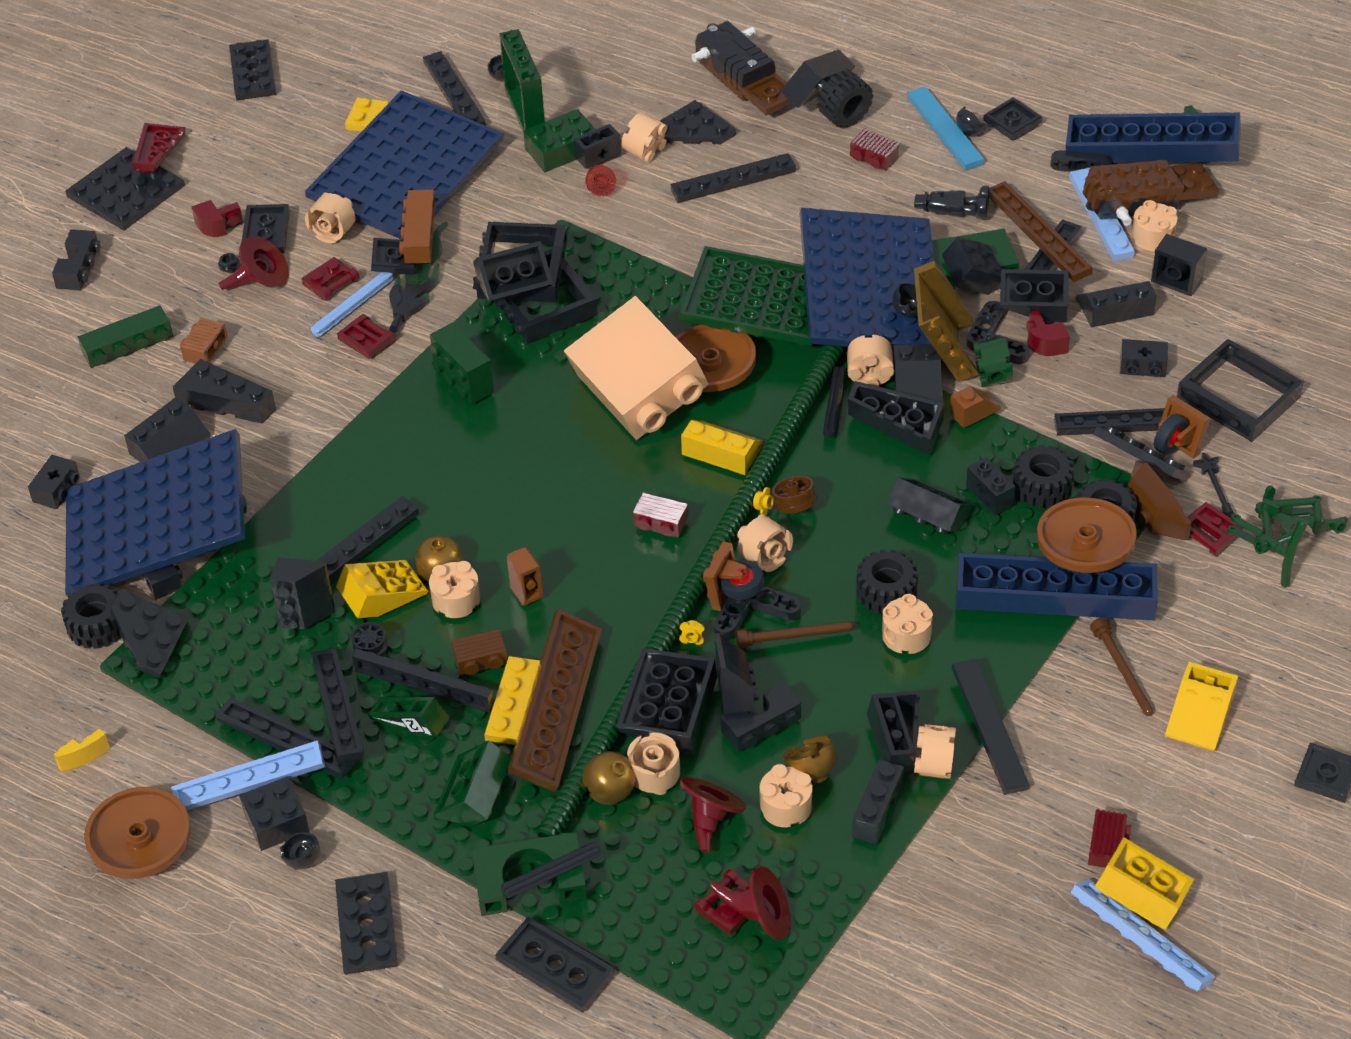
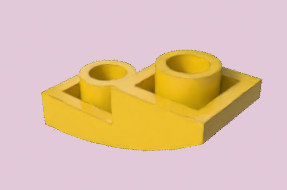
(75, 754)

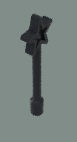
(1209, 466)

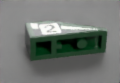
(411, 714)

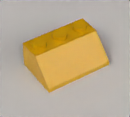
(720, 446)
(1144, 883)

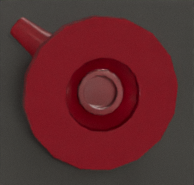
(259, 263)
(708, 807)
(760, 901)

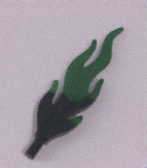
(417, 286)

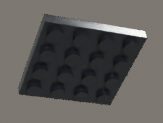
(122, 193)

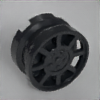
(370, 638)

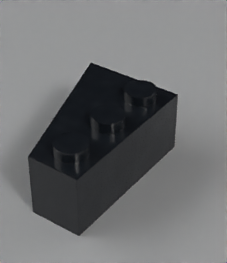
(894, 726)

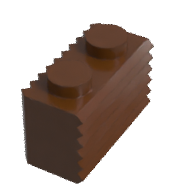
(479, 652)

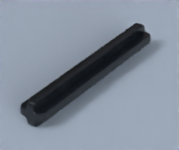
(834, 402)
(550, 870)

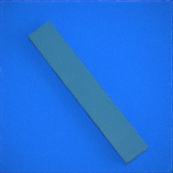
(945, 128)

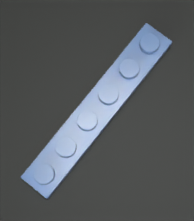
(1108, 229)
(249, 775)
(1144, 936)

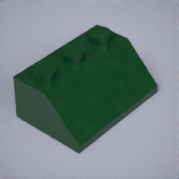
(473, 785)

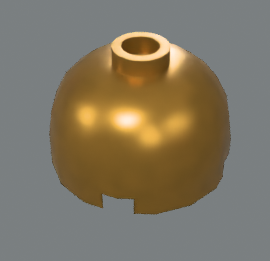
(434, 552)
(814, 758)
(609, 777)

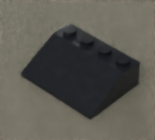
(669, 697)

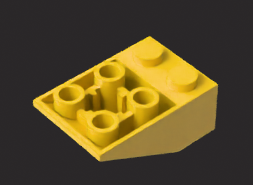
(379, 587)
(1201, 706)

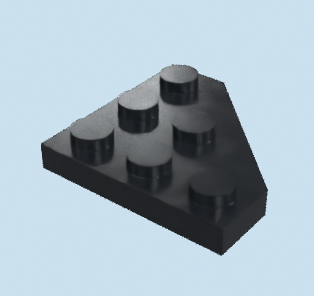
(697, 124)
(147, 631)

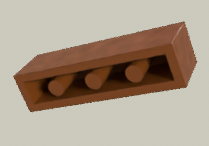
(419, 226)

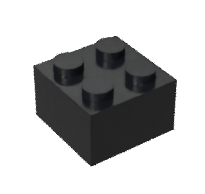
(972, 265)
(1178, 265)
(274, 813)

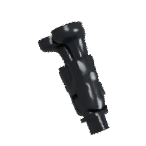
(954, 203)

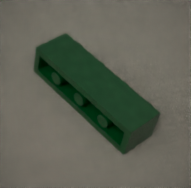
(125, 336)

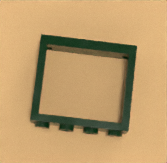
(523, 94)

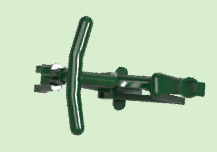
(1280, 510)

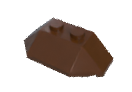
(1156, 504)

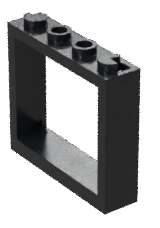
(528, 233)
(556, 320)
(1227, 414)

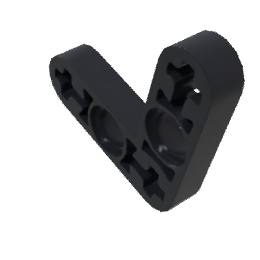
(988, 333)
(735, 620)

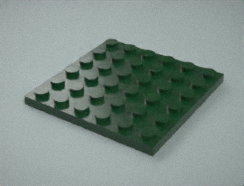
(748, 296)

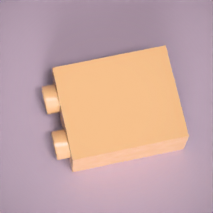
(636, 368)

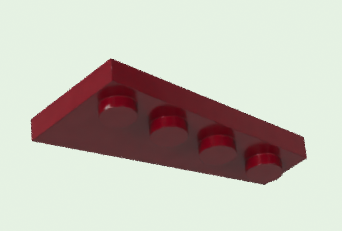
(155, 145)

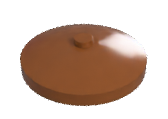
(721, 354)
(1086, 535)
(137, 832)

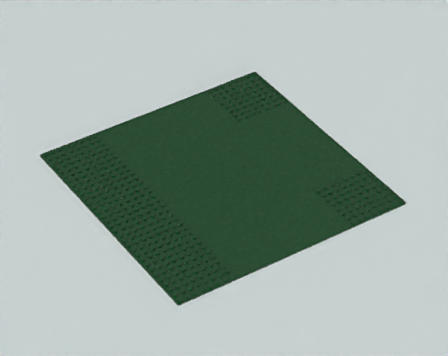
(562, 477)

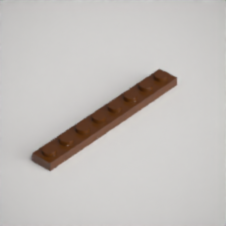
(1039, 231)

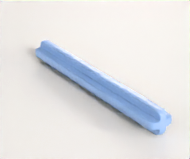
(351, 303)

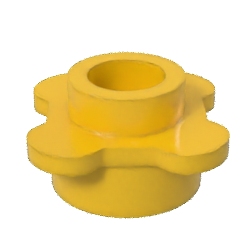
(763, 501)
(691, 627)

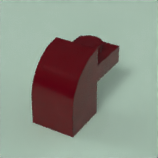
(215, 221)
(1046, 339)

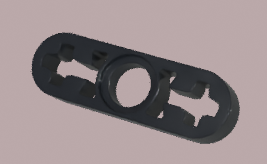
(1066, 156)

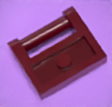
(329, 278)
(362, 340)
(1215, 524)
(723, 916)

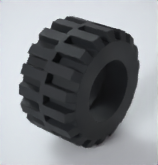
(845, 99)
(1045, 462)
(1112, 493)
(885, 567)
(78, 614)

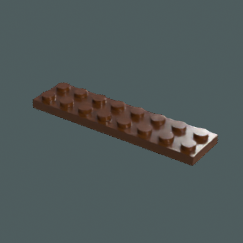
(555, 700)

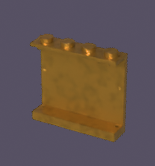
(940, 318)

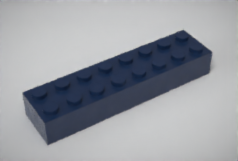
(1157, 136)
(1043, 587)

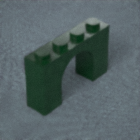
(995, 239)
(497, 861)

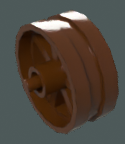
(794, 494)

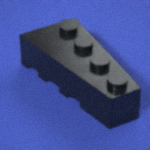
(813, 75)
(224, 392)
(897, 414)

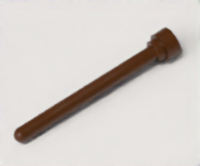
(1102, 630)
(747, 638)

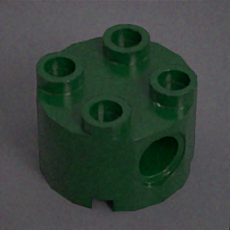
(993, 361)

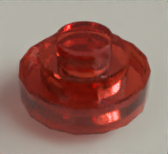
(600, 180)

